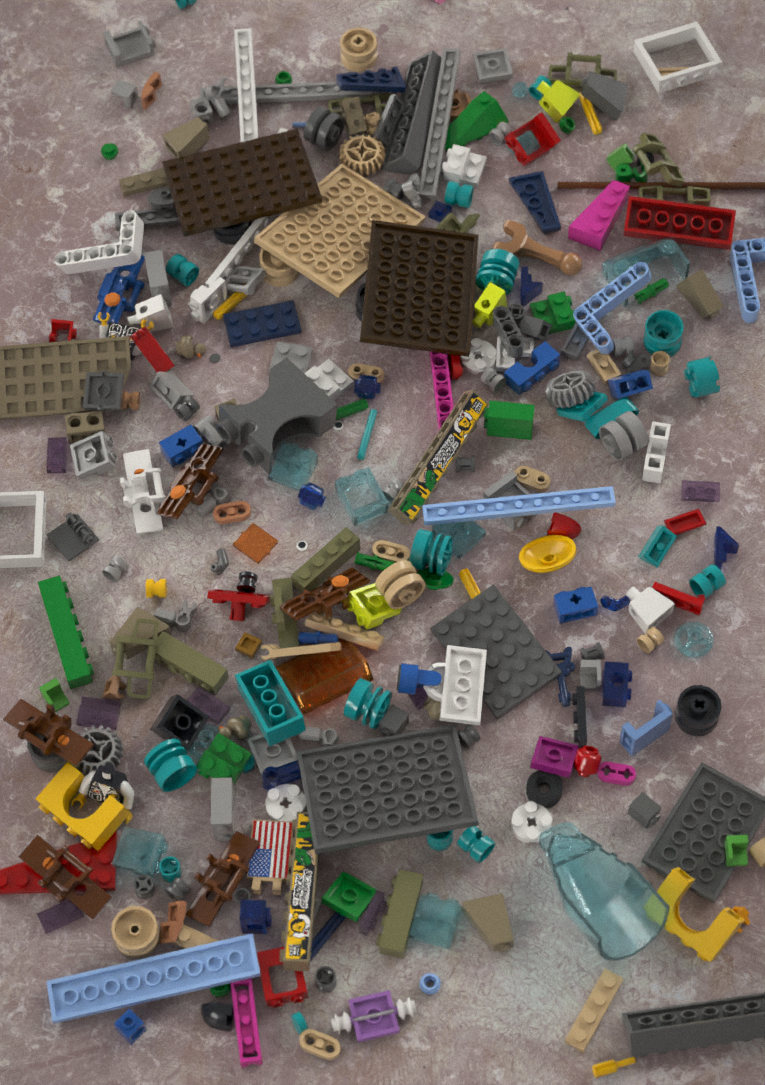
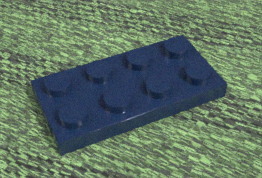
(262, 323)

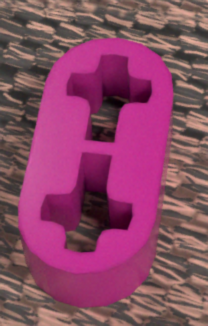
(616, 773)

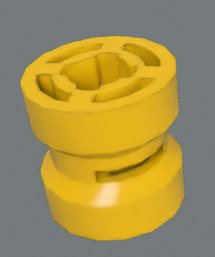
(156, 588)

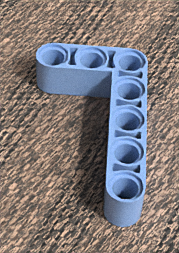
(741, 256)
(609, 303)

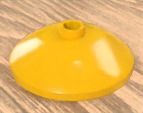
(547, 553)

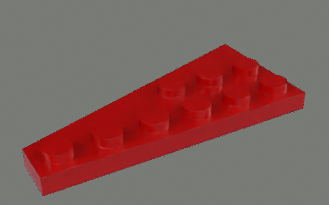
(24, 880)

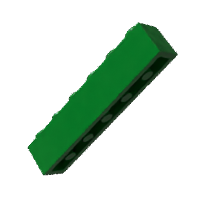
(65, 632)

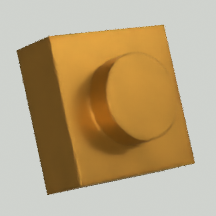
(248, 645)

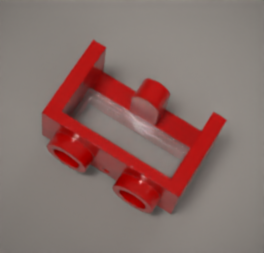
(62, 331)

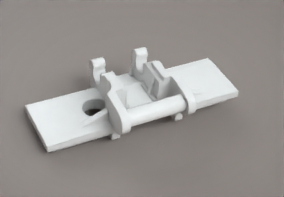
(136, 491)

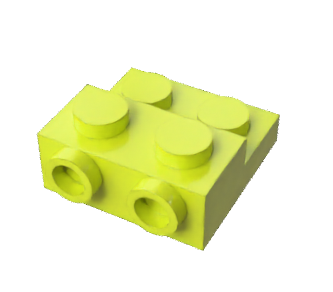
(370, 606)

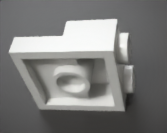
(463, 166)
(208, 299)
(330, 379)

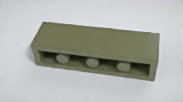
(326, 561)
(190, 664)
(400, 914)

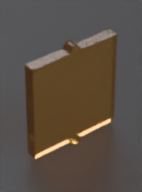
(255, 543)

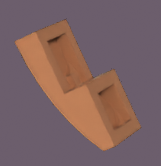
(151, 86)
(170, 930)

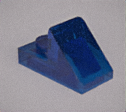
(528, 289)
(722, 545)

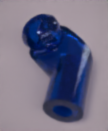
(614, 604)

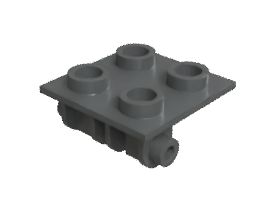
(72, 536)

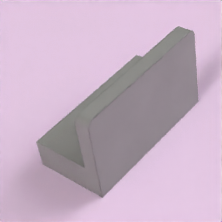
(169, 389)

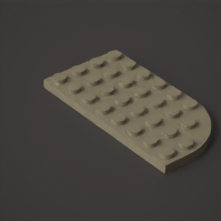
(52, 375)

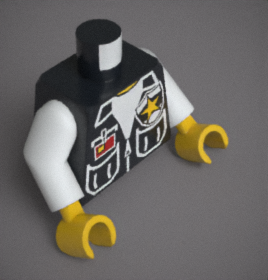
(120, 330)
(106, 782)

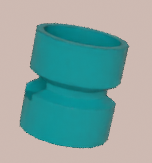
(459, 194)
(182, 269)
(707, 581)
(440, 841)
(478, 845)

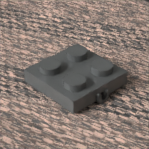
(103, 391)

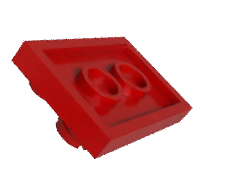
(238, 601)

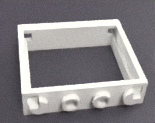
(671, 38)
(27, 498)

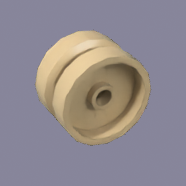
(358, 49)
(277, 271)
(400, 584)
(124, 930)

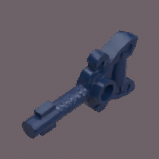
(566, 667)

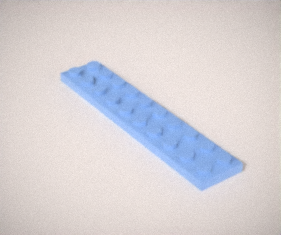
(153, 978)

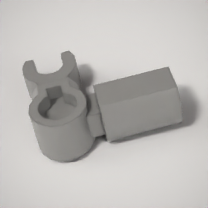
(213, 93)
(410, 189)
(219, 496)
(181, 621)
(328, 736)

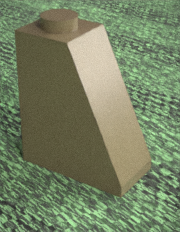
(186, 138)
(701, 294)
(144, 631)
(491, 921)

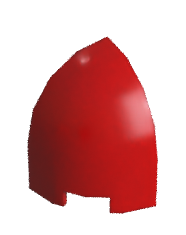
(564, 526)

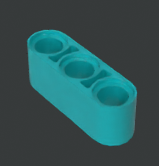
(609, 414)

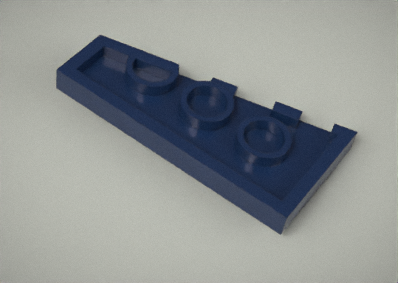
(372, 81)
(537, 199)

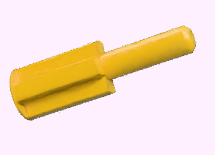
(610, 1066)

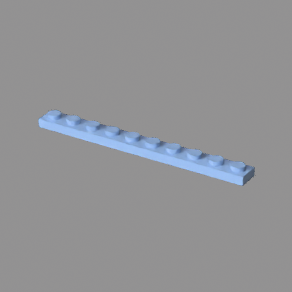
(518, 505)

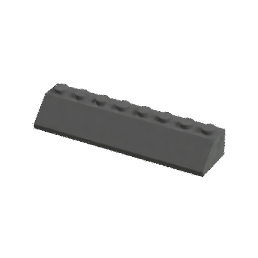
(412, 128)
(695, 1024)

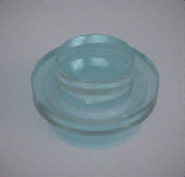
(520, 90)

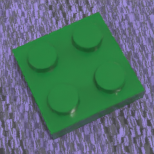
(349, 896)

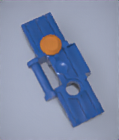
(112, 291)

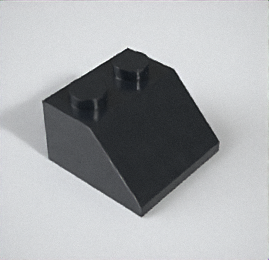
(179, 721)

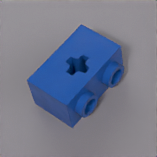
(630, 384)
(180, 445)
(575, 604)

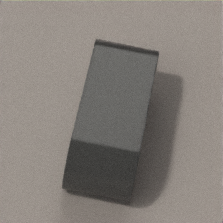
(508, 332)

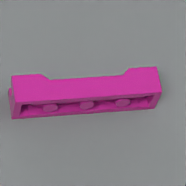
(246, 1023)

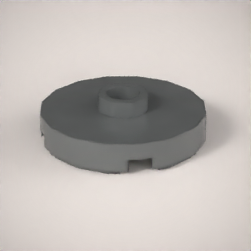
(161, 199)

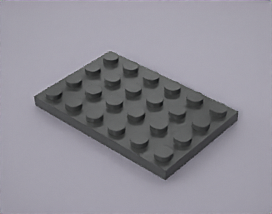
(514, 657)
(698, 828)

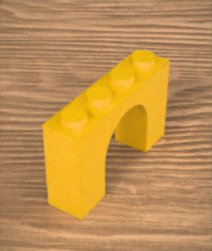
(94, 829)
(707, 942)

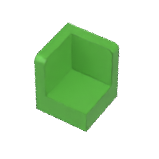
(619, 156)
(53, 695)
(736, 850)

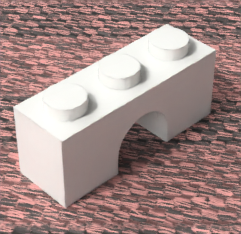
(656, 452)

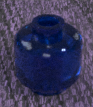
(367, 387)
(311, 496)

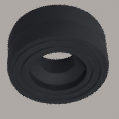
(545, 799)

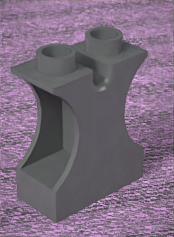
(286, 410)

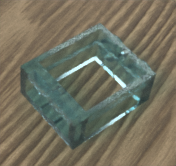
(367, 511)

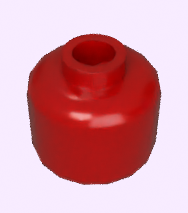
(587, 761)

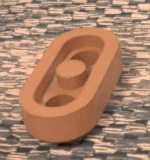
(232, 511)

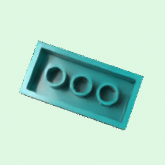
(270, 702)

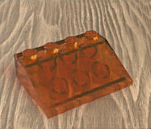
(324, 676)

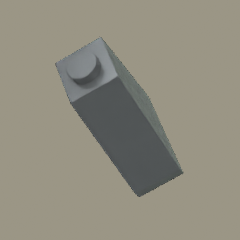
(605, 93)

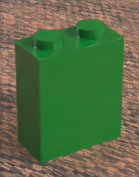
(509, 420)

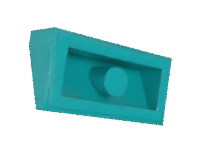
(657, 546)

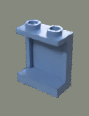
(638, 739)

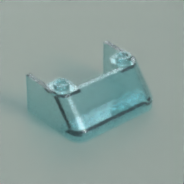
(646, 253)

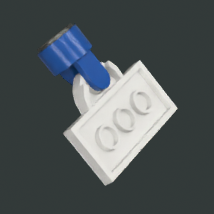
(453, 683)

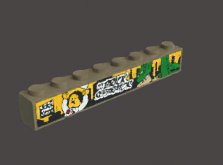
(438, 457)
(301, 898)

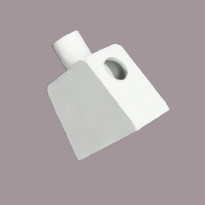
(152, 310)
(649, 607)

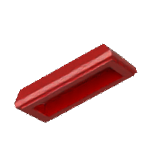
(685, 522)

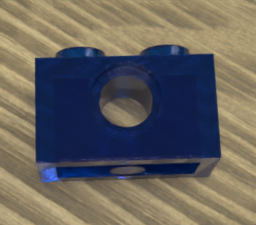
(616, 695)
(254, 916)

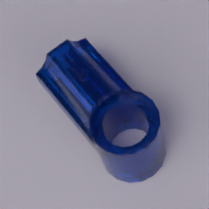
(282, 774)

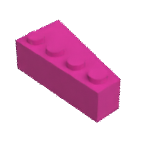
(599, 218)

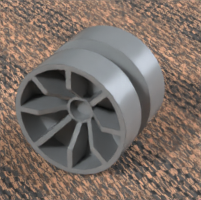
(623, 436)

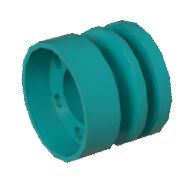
(498, 268)
(663, 332)
(436, 553)
(366, 703)
(170, 765)

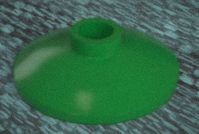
(434, 581)

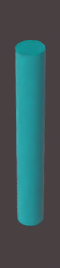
(367, 433)

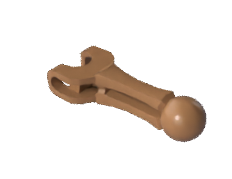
(524, 246)

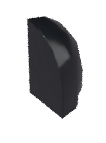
(218, 1015)

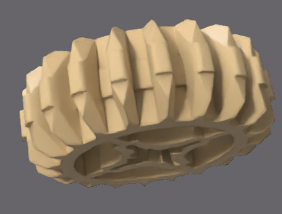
(368, 162)

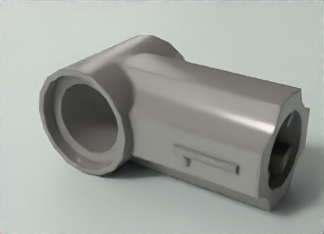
(207, 429)

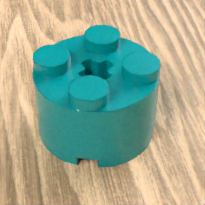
(702, 377)

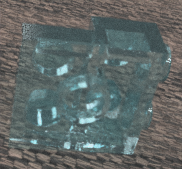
(293, 466)
(464, 535)
(140, 851)
(435, 920)

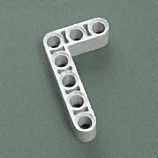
(123, 253)

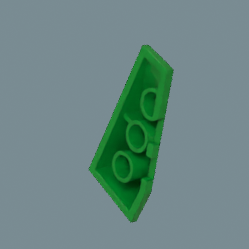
(475, 121)

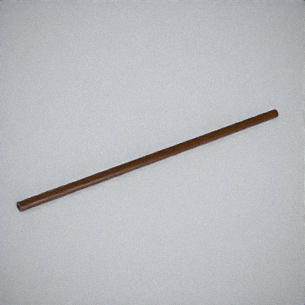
(636, 185)

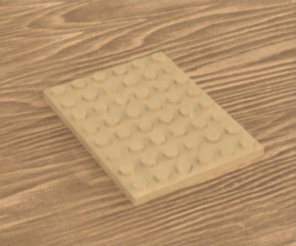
(333, 237)

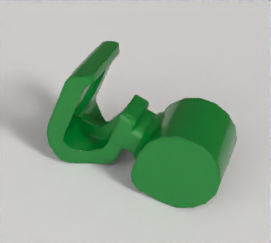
(625, 174)

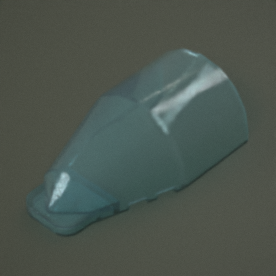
(603, 894)

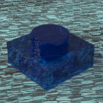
(439, 211)

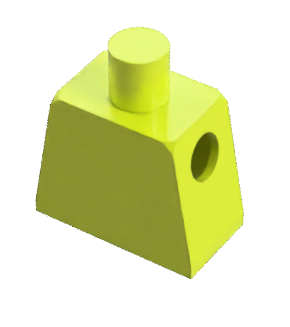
(557, 99)
(488, 301)

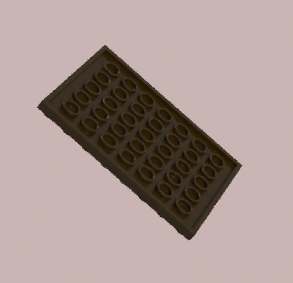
(241, 182)
(419, 288)

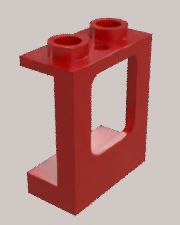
(542, 132)
(272, 958)

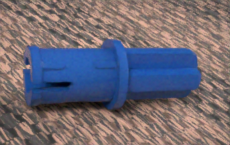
(316, 638)

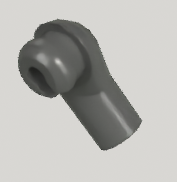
(222, 563)

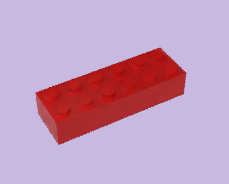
(679, 222)

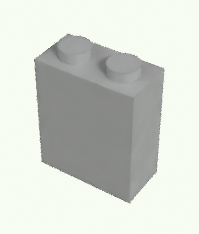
(157, 275)
(222, 808)

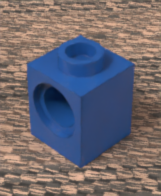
(130, 1026)

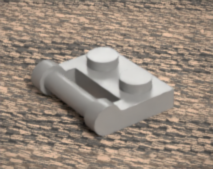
(244, 275)

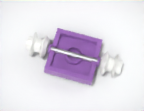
(373, 1016)

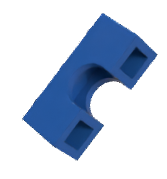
(522, 378)

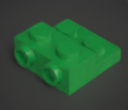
(555, 311)
(223, 759)

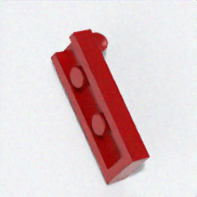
(152, 350)
(681, 599)

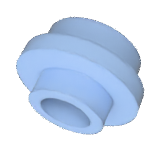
(430, 977)

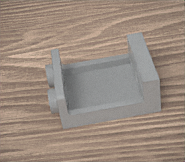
(129, 45)
(508, 487)

